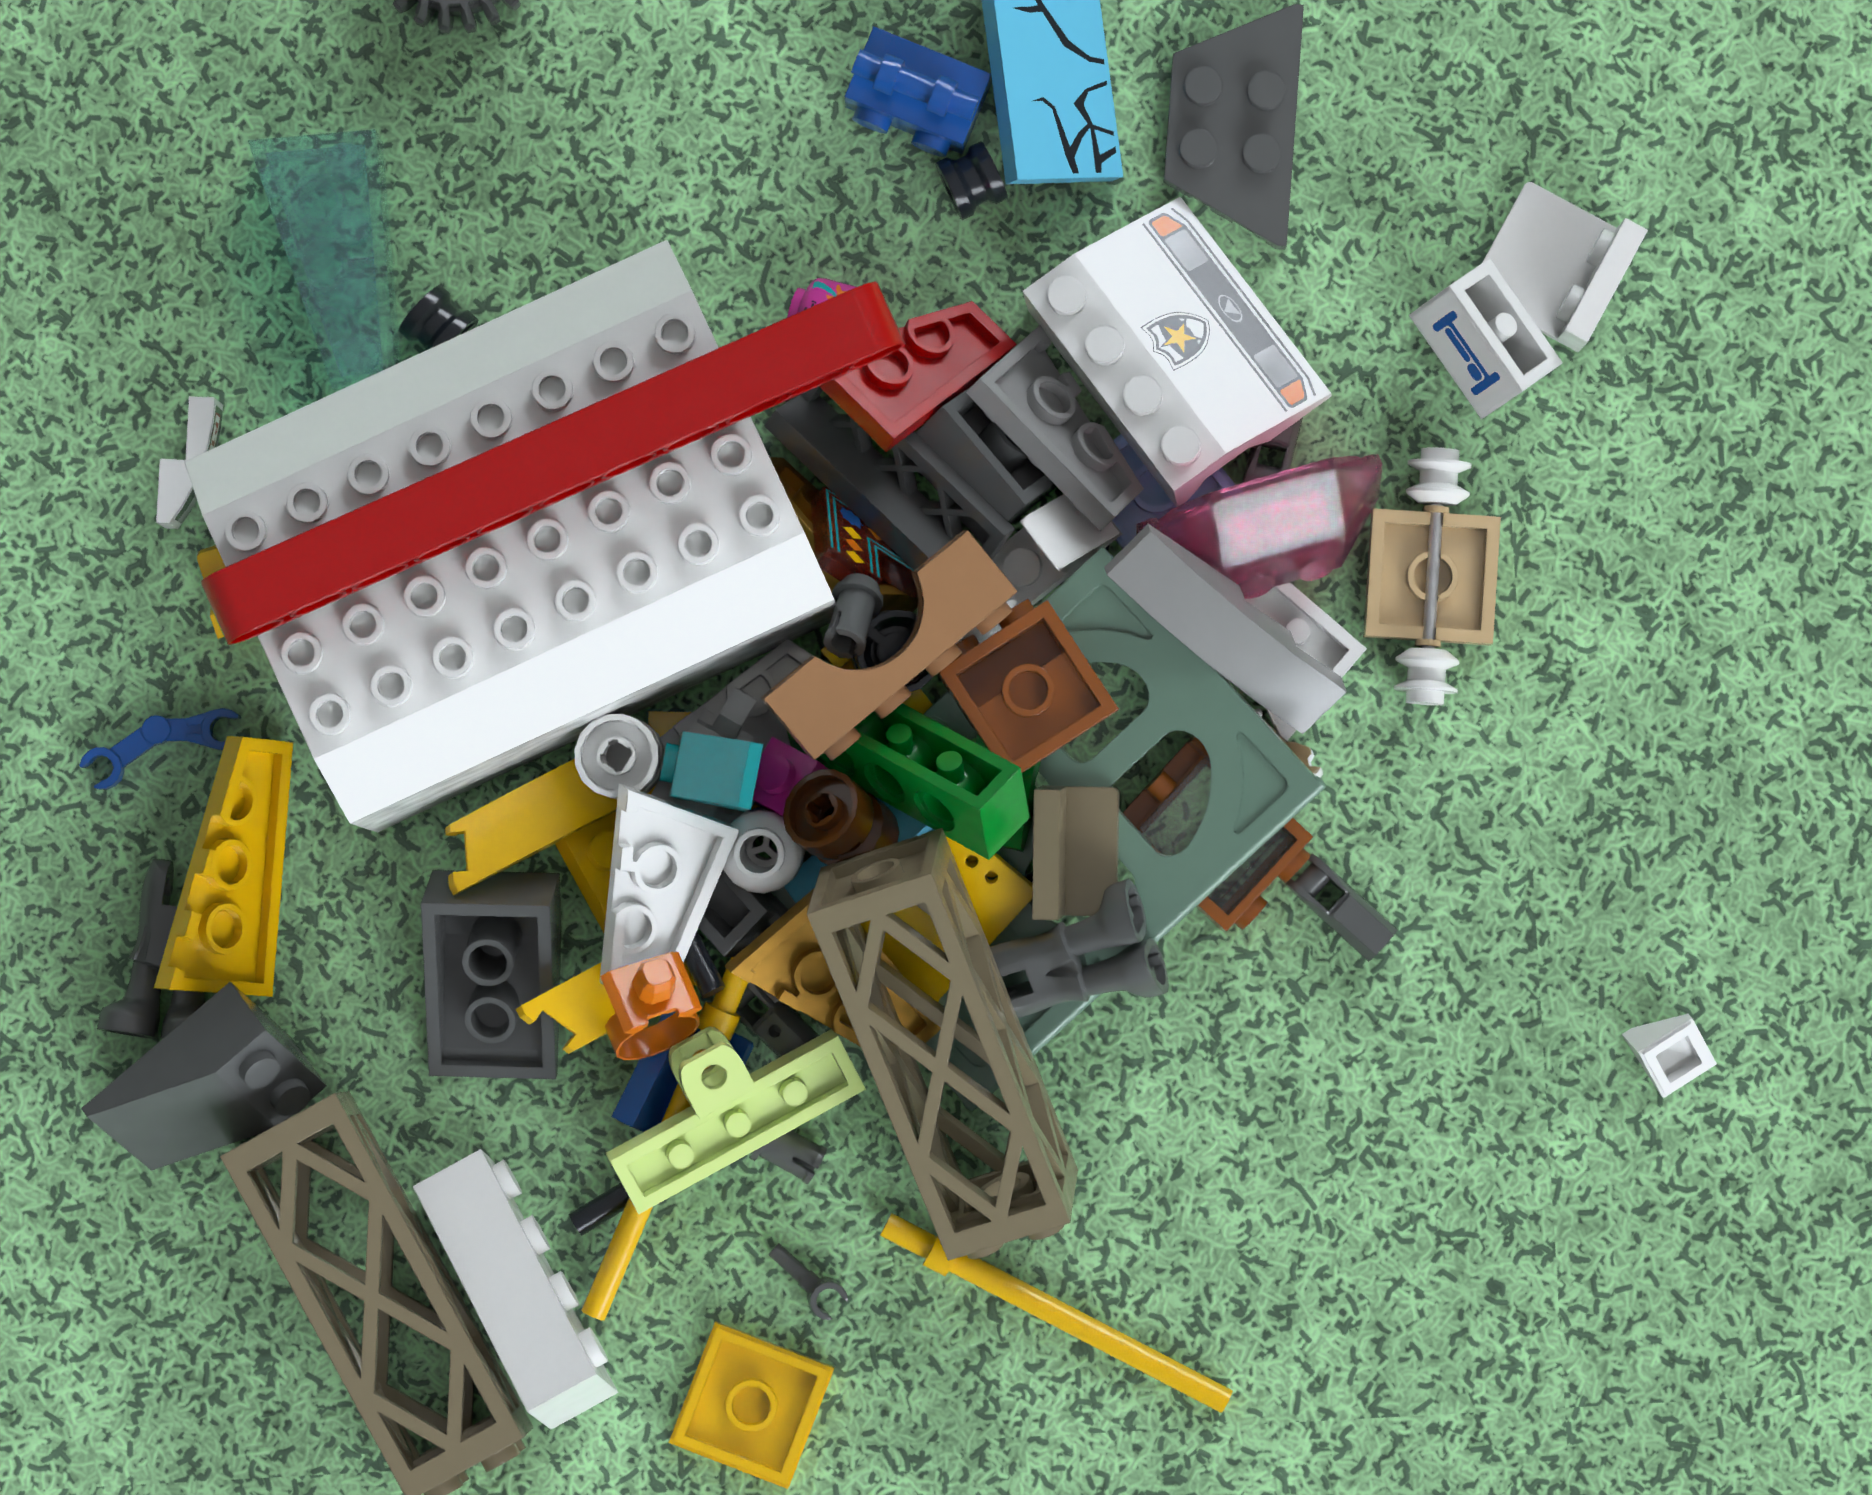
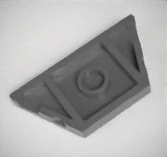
(1237, 122)

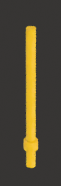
(722, 1016)
(1058, 1314)

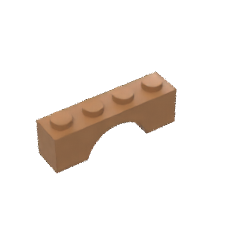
(954, 594)

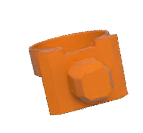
(645, 992)

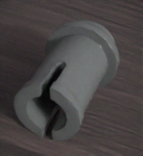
(856, 603)
(793, 1155)

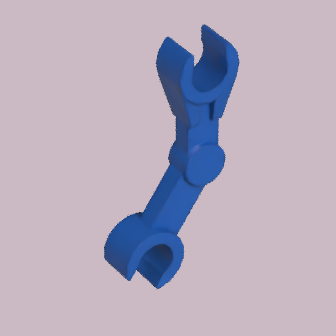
(157, 731)

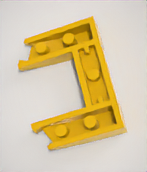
(524, 822)

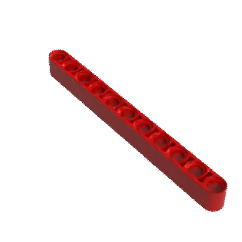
(552, 463)

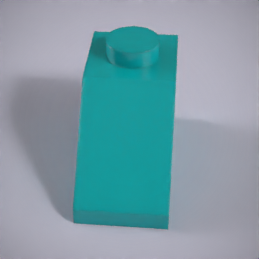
(712, 770)

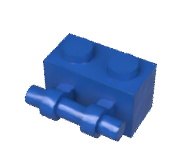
(916, 92)

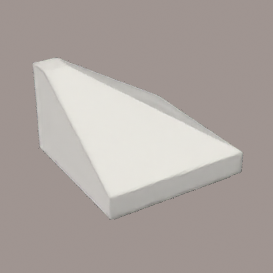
(1670, 1052)

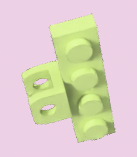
(730, 1111)

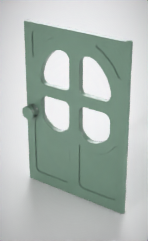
(1251, 796)

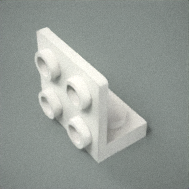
(1562, 262)

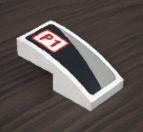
(174, 486)

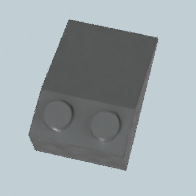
(483, 961)
(207, 1084)

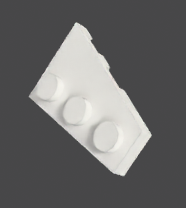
(659, 877)

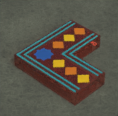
(849, 546)

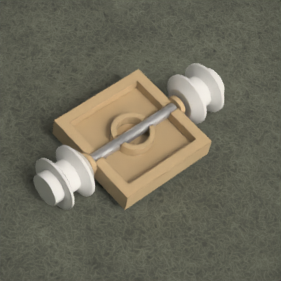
(1432, 576)

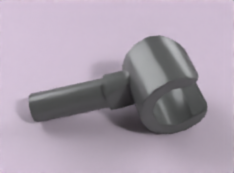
(807, 1279)

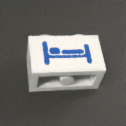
(1485, 338)

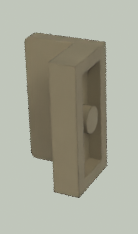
(1073, 849)

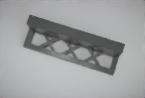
(885, 488)

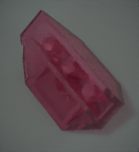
(1279, 524)

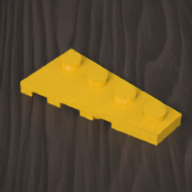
(234, 879)

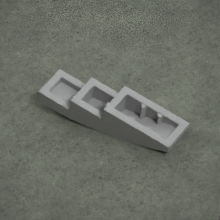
(1224, 629)

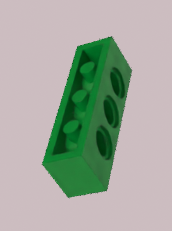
(936, 778)

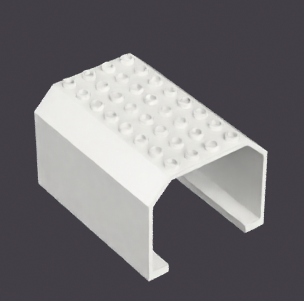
(549, 617)

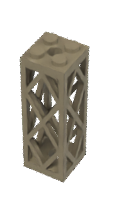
(1016, 1198)
(365, 1368)

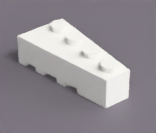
(514, 1289)

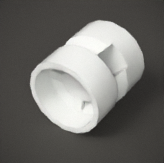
(619, 751)

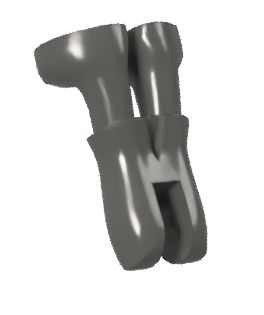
(1058, 962)
(139, 1009)

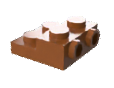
(1027, 686)

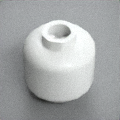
(750, 869)

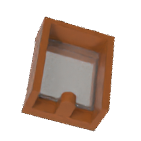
(1170, 815)

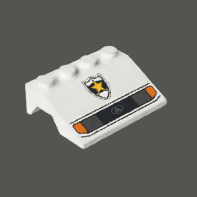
(1174, 347)

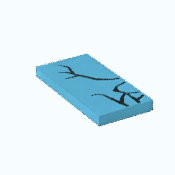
(1052, 91)

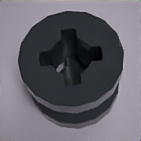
(971, 180)
(436, 319)

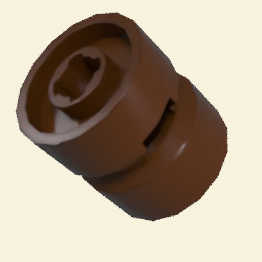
(837, 817)

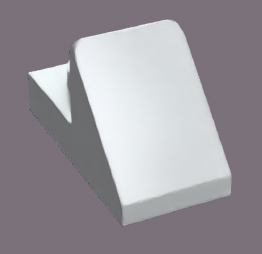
(1050, 548)

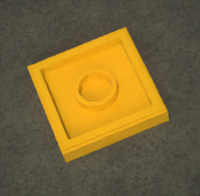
(751, 1405)

